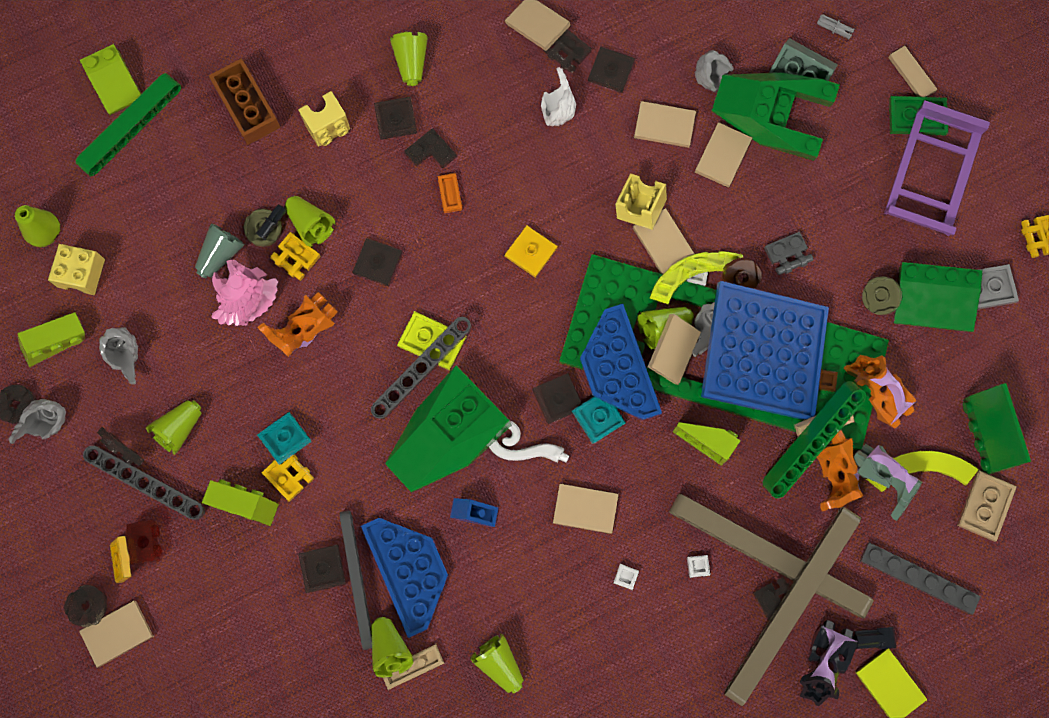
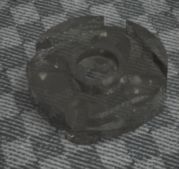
(10, 394)
(93, 614)

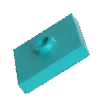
(598, 418)
(284, 438)

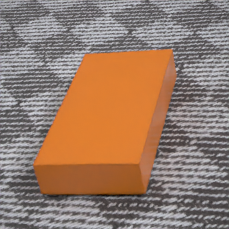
(449, 193)

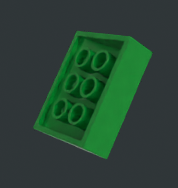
(938, 296)
(996, 429)

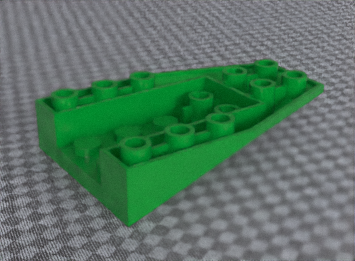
(446, 432)

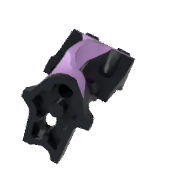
(831, 646)

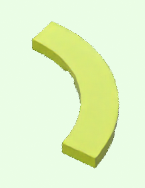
(688, 268)
(937, 462)

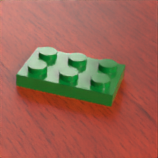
(903, 112)

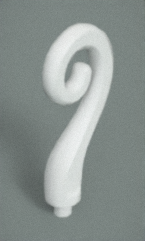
(548, 451)

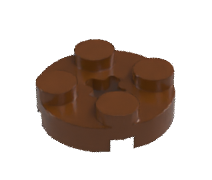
(745, 266)

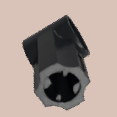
(880, 638)

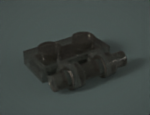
(573, 47)
(769, 598)

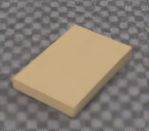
(537, 23)
(665, 124)
(723, 155)
(664, 242)
(674, 349)
(986, 506)
(585, 508)
(116, 634)

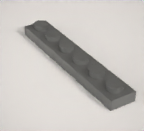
(920, 578)

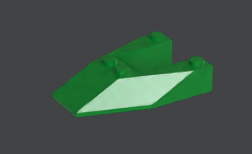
(762, 104)

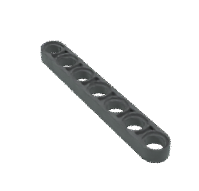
(418, 377)
(134, 480)
(356, 579)

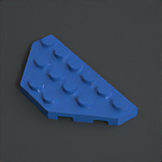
(617, 367)
(410, 571)

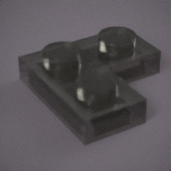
(430, 145)
(116, 445)

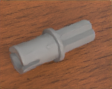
(835, 26)

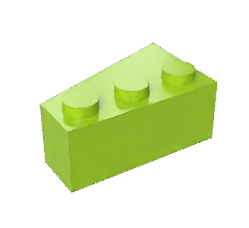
(50, 338)
(240, 502)

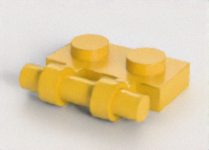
(1041, 226)
(297, 250)
(284, 481)

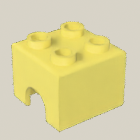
(326, 123)
(641, 203)
(76, 269)

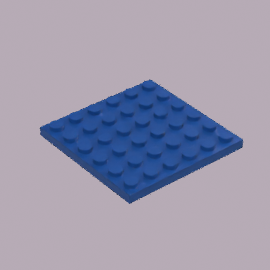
(765, 351)

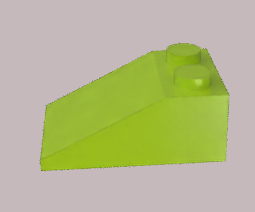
(111, 79)
(711, 441)

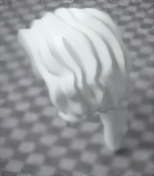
(559, 105)

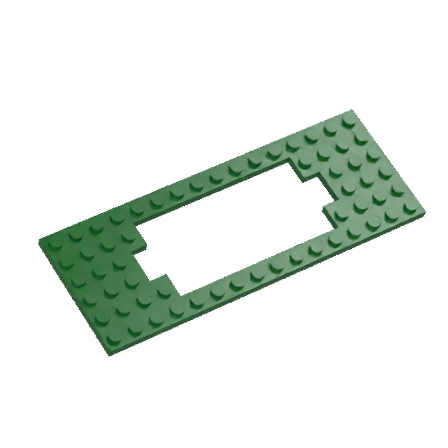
(616, 283)

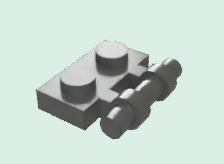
(786, 248)

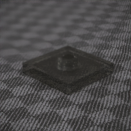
(611, 69)
(395, 118)
(377, 262)
(557, 398)
(322, 569)

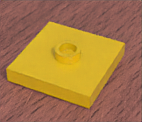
(531, 251)
(120, 559)

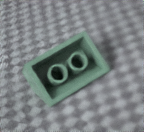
(802, 61)

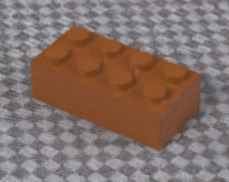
(244, 101)

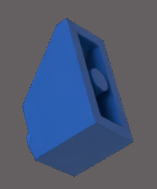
(474, 512)

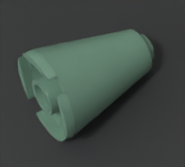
(216, 250)

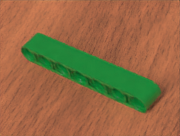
(128, 124)
(814, 439)

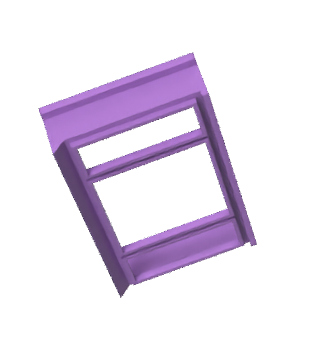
(954, 119)

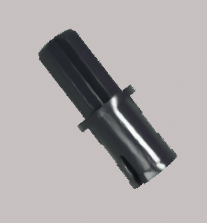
(271, 222)

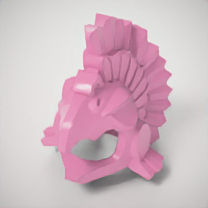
(242, 294)

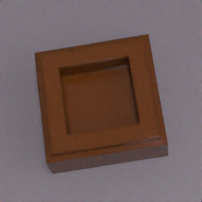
(828, 380)

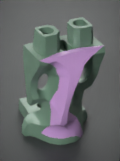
(883, 469)

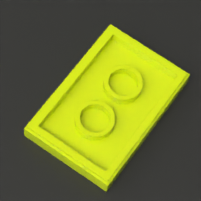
(422, 333)
(891, 685)

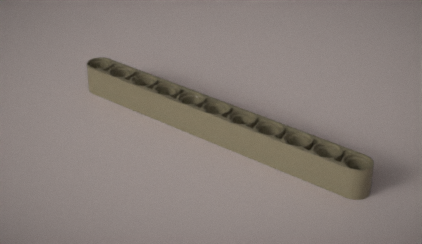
(766, 553)
(792, 606)

